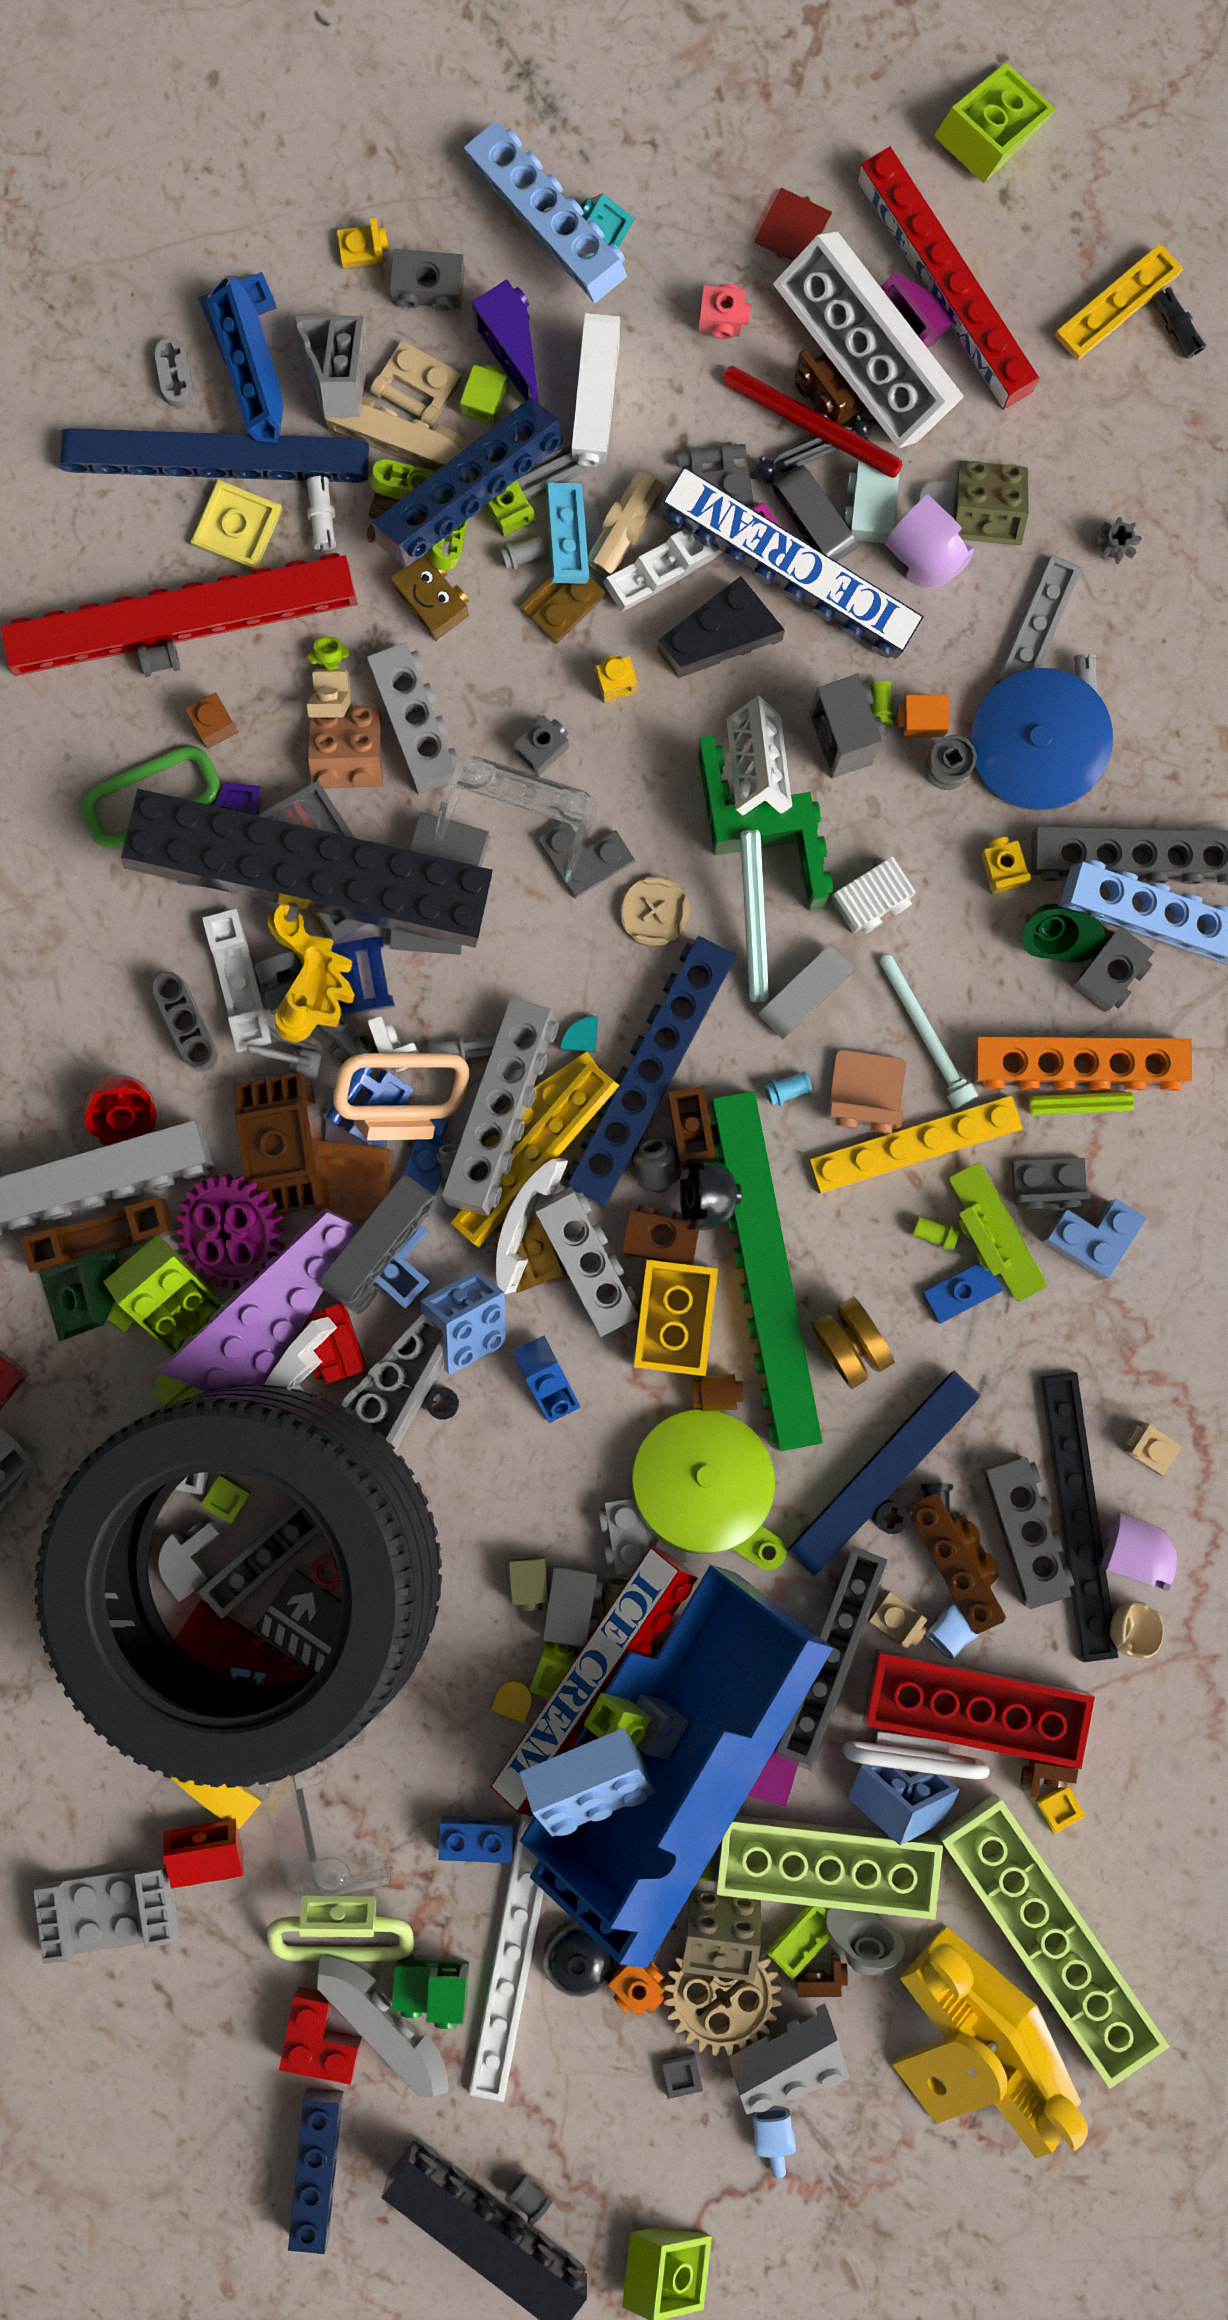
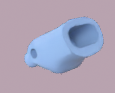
(950, 1631)
(774, 2137)

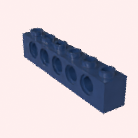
(468, 482)

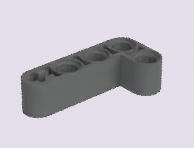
(377, 1243)

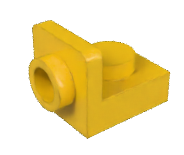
(362, 245)

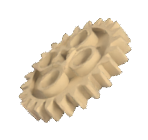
(743, 2019)

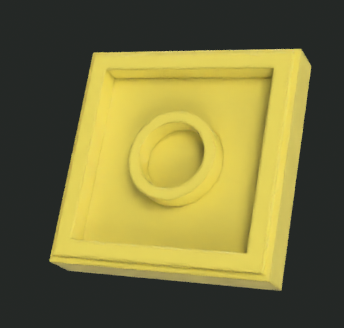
(236, 525)

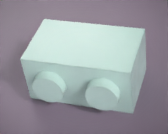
(872, 504)

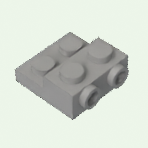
(630, 1537)

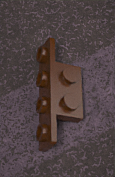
(960, 1560)

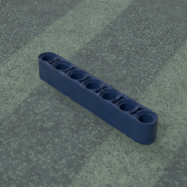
(883, 1473)

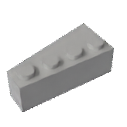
(399, 1382)

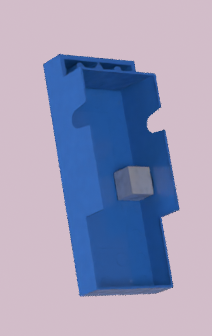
(717, 1713)

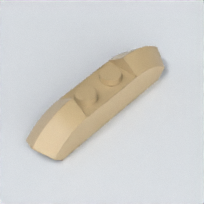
(399, 437)

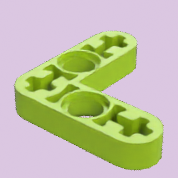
(393, 489)

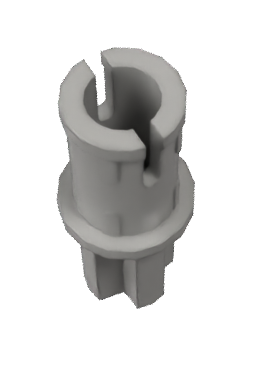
(466, 1048)

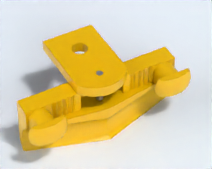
(990, 2050)

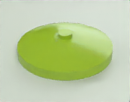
(702, 1481)

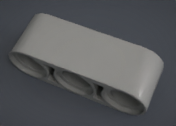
(806, 991)

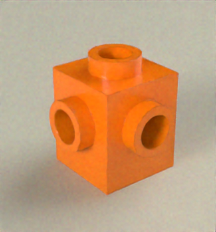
(642, 1999)

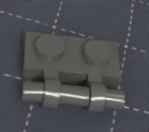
(730, 479)

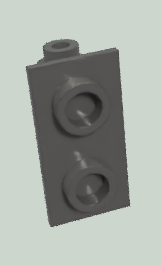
(347, 1037)

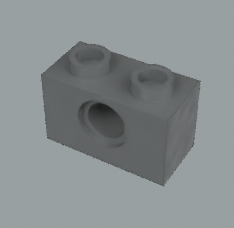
(412, 266)
(1119, 949)

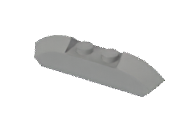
(393, 2039)

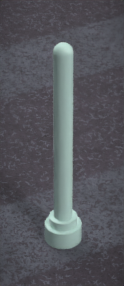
(959, 1089)

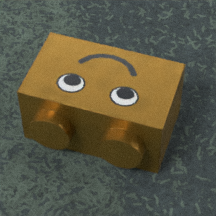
(431, 596)

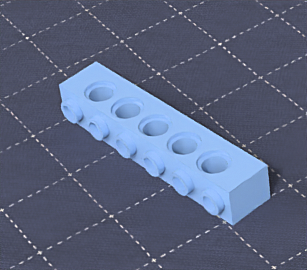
(593, 274)
(1083, 895)

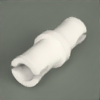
(321, 513)

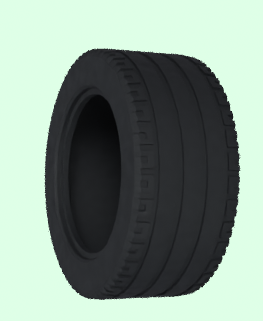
(178, 1711)

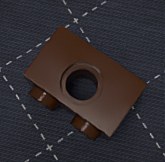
(691, 1124)
(640, 1243)

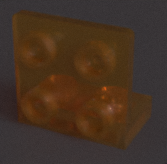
(355, 1178)

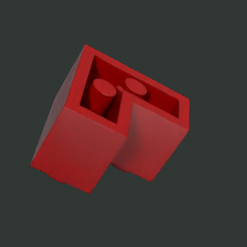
(312, 2048)

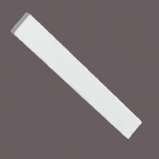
(508, 1976)

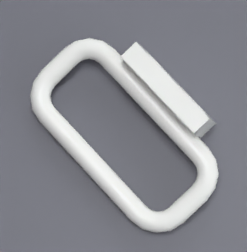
(914, 1756)

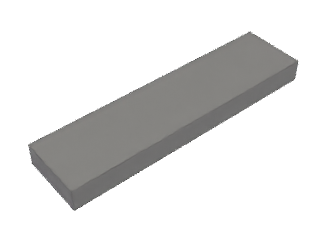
(1041, 617)

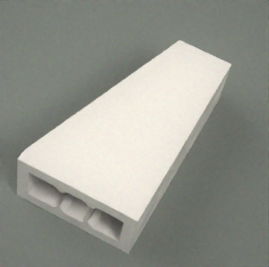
(595, 389)

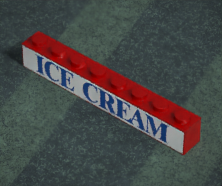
(947, 277)
(630, 1625)

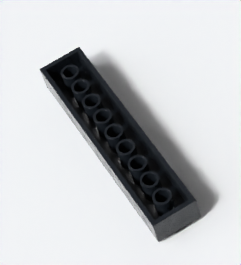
(306, 868)

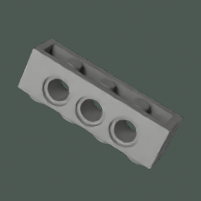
(387, 669)
(607, 1312)

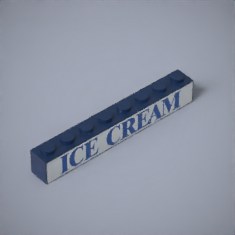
(789, 563)

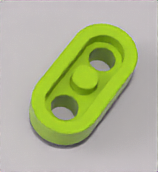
(753, 1546)

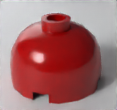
(119, 1109)

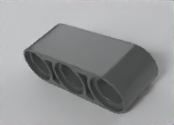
(814, 514)
(172, 1009)

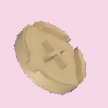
(654, 911)

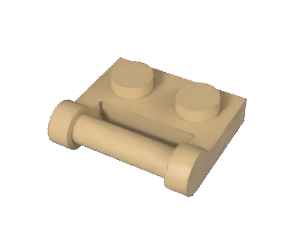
(421, 374)

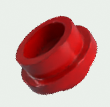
(318, 1576)

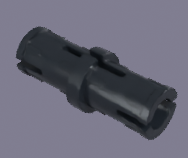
(1178, 322)

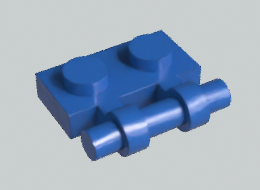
(382, 1091)

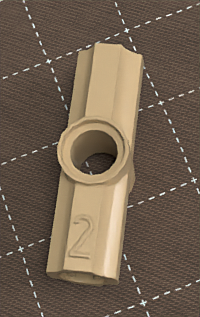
(624, 523)

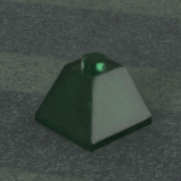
(78, 1294)

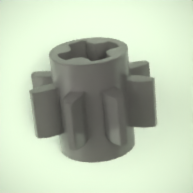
(1111, 546)

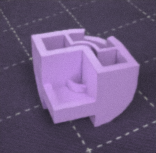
(929, 544)
(1140, 1552)

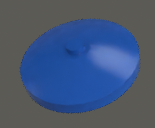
(1042, 739)

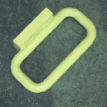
(339, 1918)

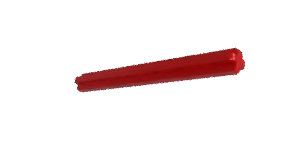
(812, 421)

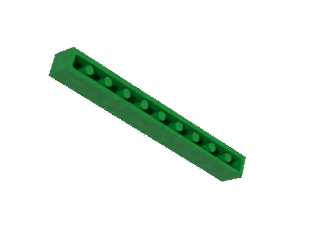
(766, 1275)

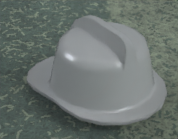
(866, 1939)

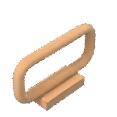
(399, 1121)

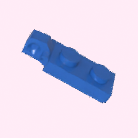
(422, 1161)

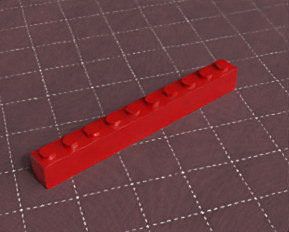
(179, 614)

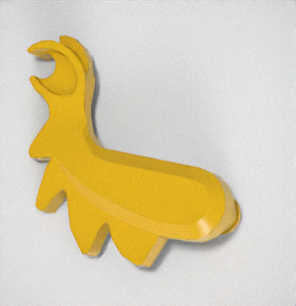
(318, 985)

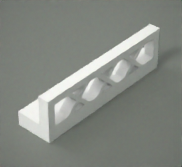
(766, 752)

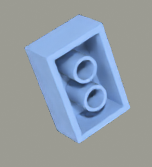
(587, 1783)

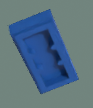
(961, 1292)

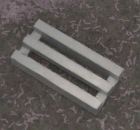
(550, 467)

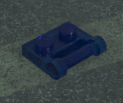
(382, 998)

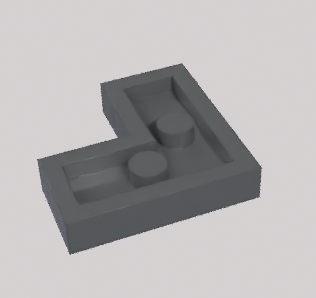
(595, 863)

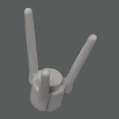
(304, 1061)

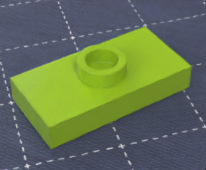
(800, 1941)

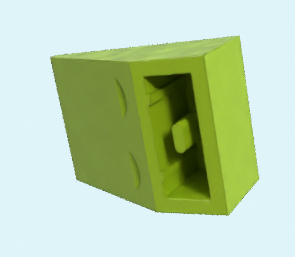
(163, 1294)

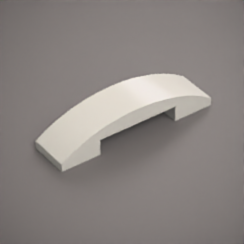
(237, 980)
(508, 1263)

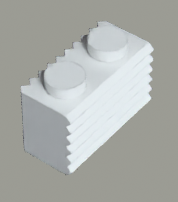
(873, 896)

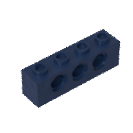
(315, 2171)

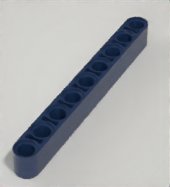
(212, 455)

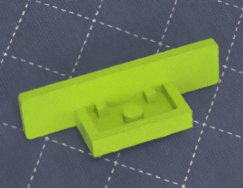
(995, 1233)

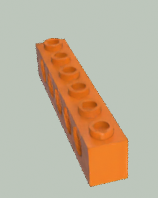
(1172, 1053)

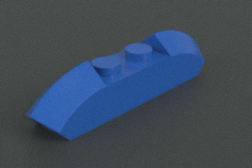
(247, 359)

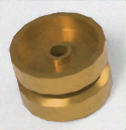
(855, 1340)

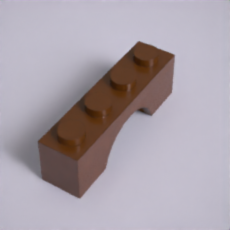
(113, 1231)

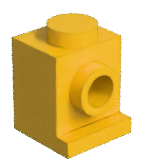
(616, 678)
(1001, 877)

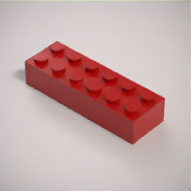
(978, 1709)

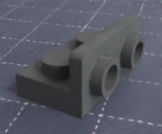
(1048, 1182)

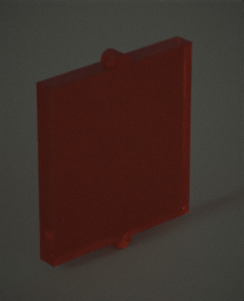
(791, 224)

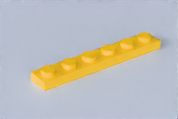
(915, 1144)
(541, 1145)

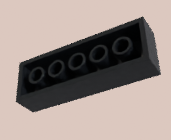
(485, 2235)

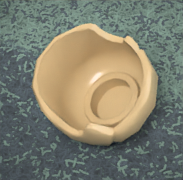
(1137, 1630)

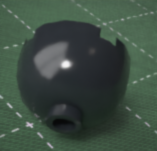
(708, 1194)
(575, 1961)

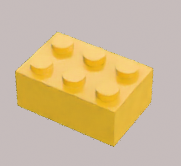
(675, 1317)

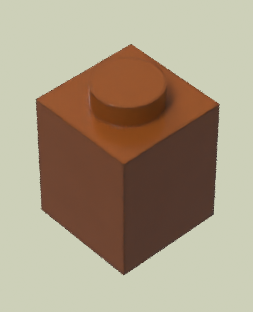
(211, 720)

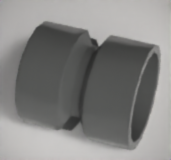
(950, 762)
(276, 968)

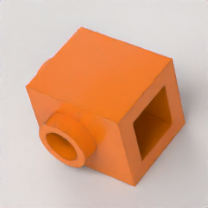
(924, 715)

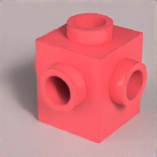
(723, 311)

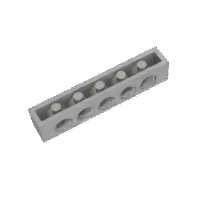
(519, 1021)

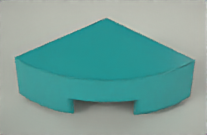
(581, 1036)

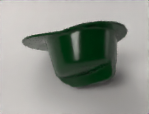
(1062, 934)

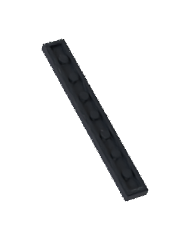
(1078, 1515)

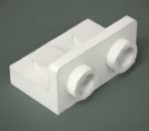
(388, 1040)

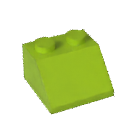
(666, 2272)

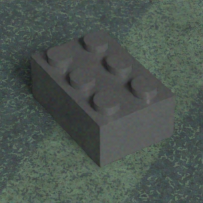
(846, 725)

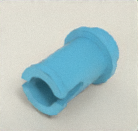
(788, 1088)

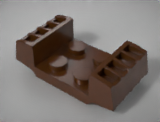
(278, 1141)

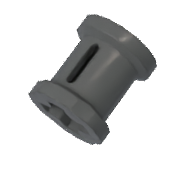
(159, 658)
(528, 2199)

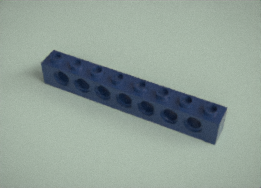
(716, 964)

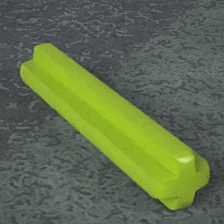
(1081, 1103)

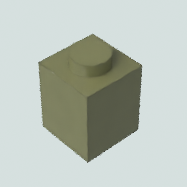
(529, 1583)

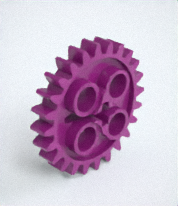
(229, 1230)

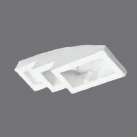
(659, 569)
(300, 1356)

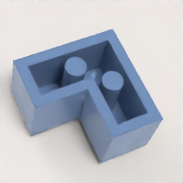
(1095, 1246)
(401, 1277)
(903, 1804)

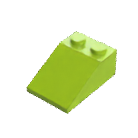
(993, 122)

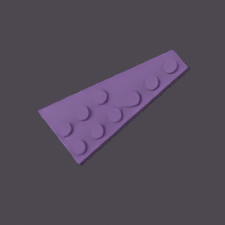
(265, 1314)

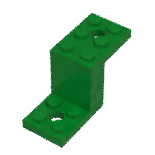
(795, 825)

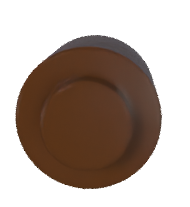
(717, 1392)

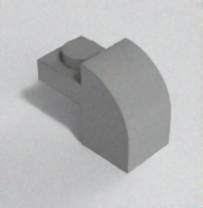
(178, 1560)

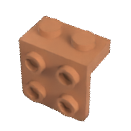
(346, 749)
(867, 1091)

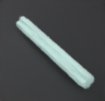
(754, 915)

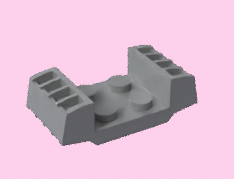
(105, 1912)

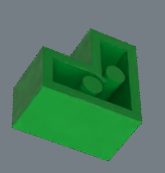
(433, 1989)

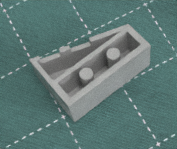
(789, 2065)

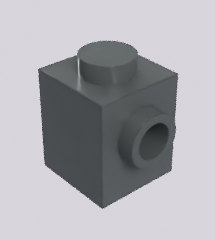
(542, 744)

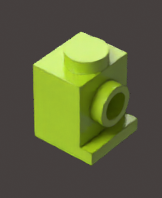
(514, 515)

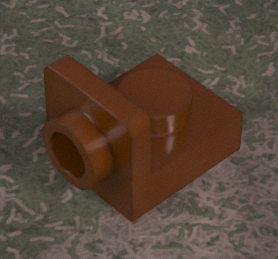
(1053, 1775)
(817, 1984)

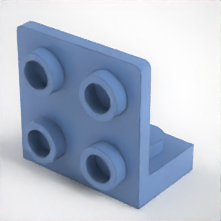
(470, 1317)

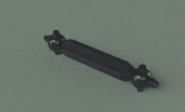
(806, 452)

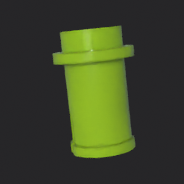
(882, 702)
(936, 1233)

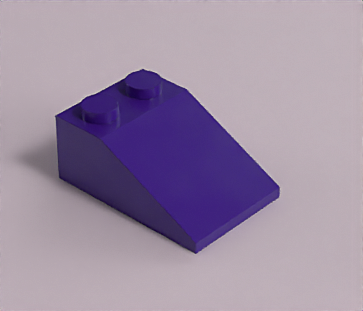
(504, 327)

